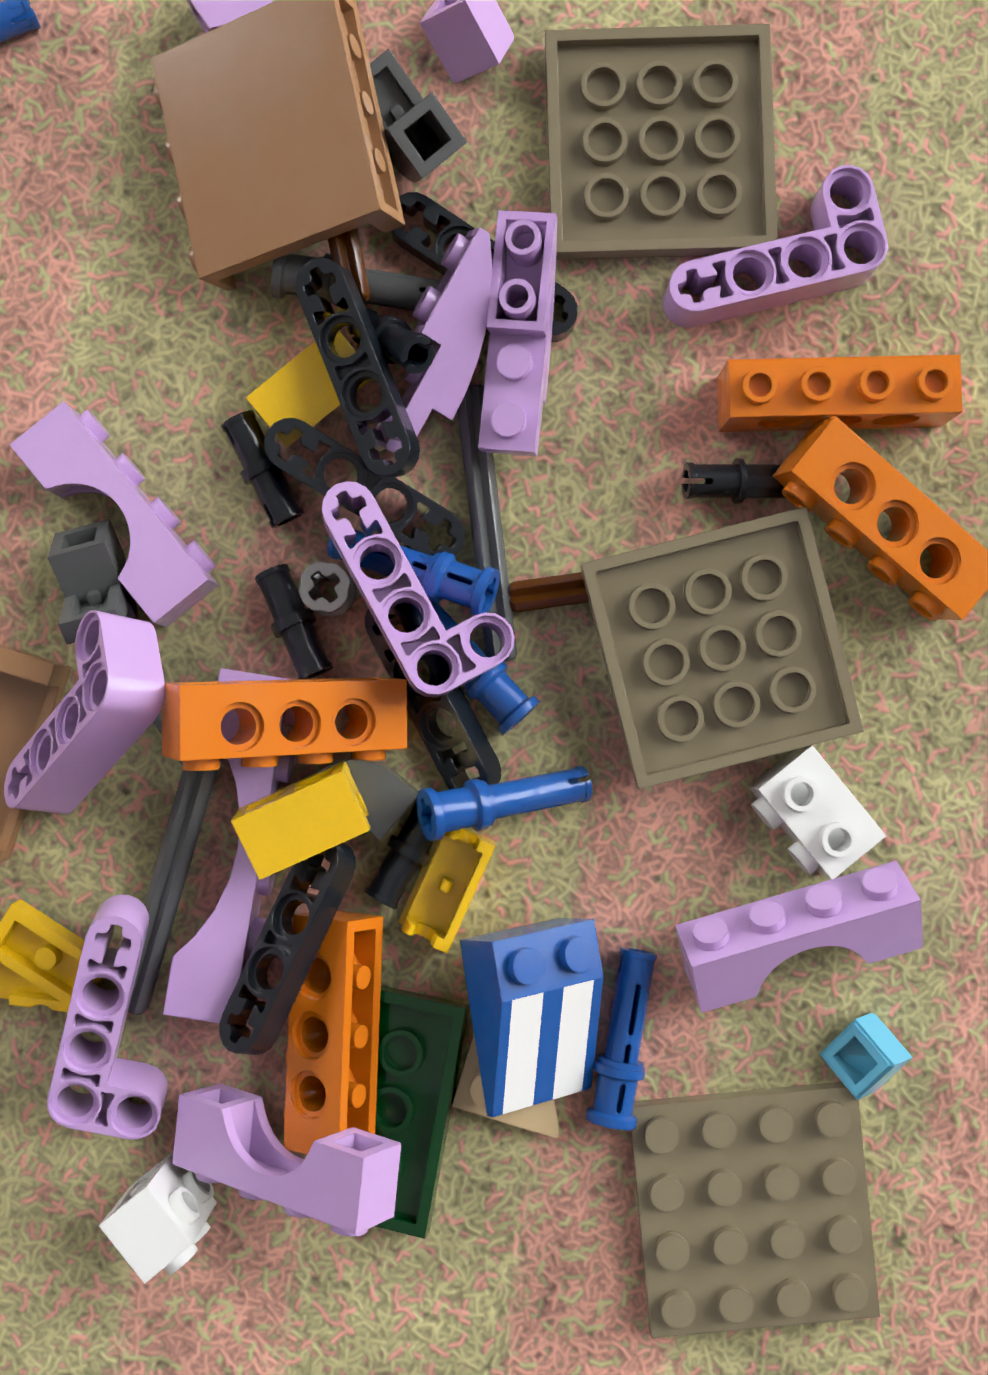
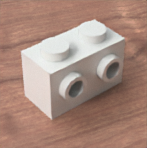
(815, 812)
(160, 1219)

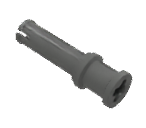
(385, 287)

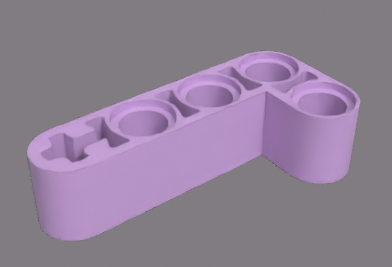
(769, 265)
(404, 587)
(97, 719)
(104, 1013)

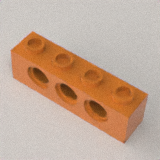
(857, 390)
(917, 523)
(195, 712)
(335, 1034)

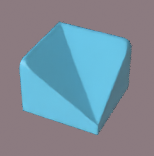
(865, 1055)

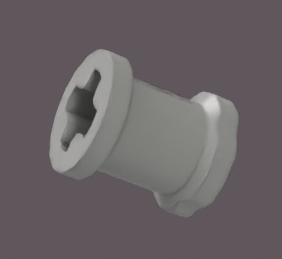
(310, 589)

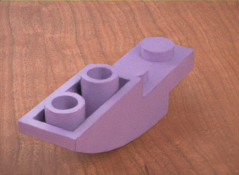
(456, 325)
(519, 332)

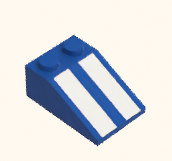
(534, 1010)

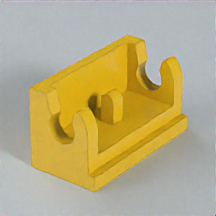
(300, 390)
(301, 820)
(446, 887)

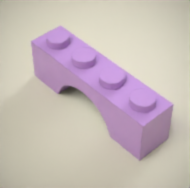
(71, 459)
(739, 947)
(341, 1182)

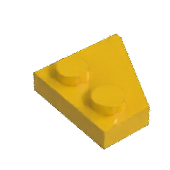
(37, 959)

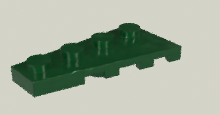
(415, 1094)

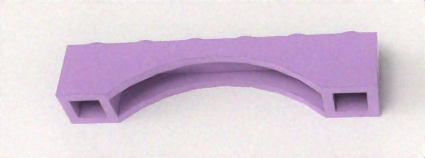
(213, 960)

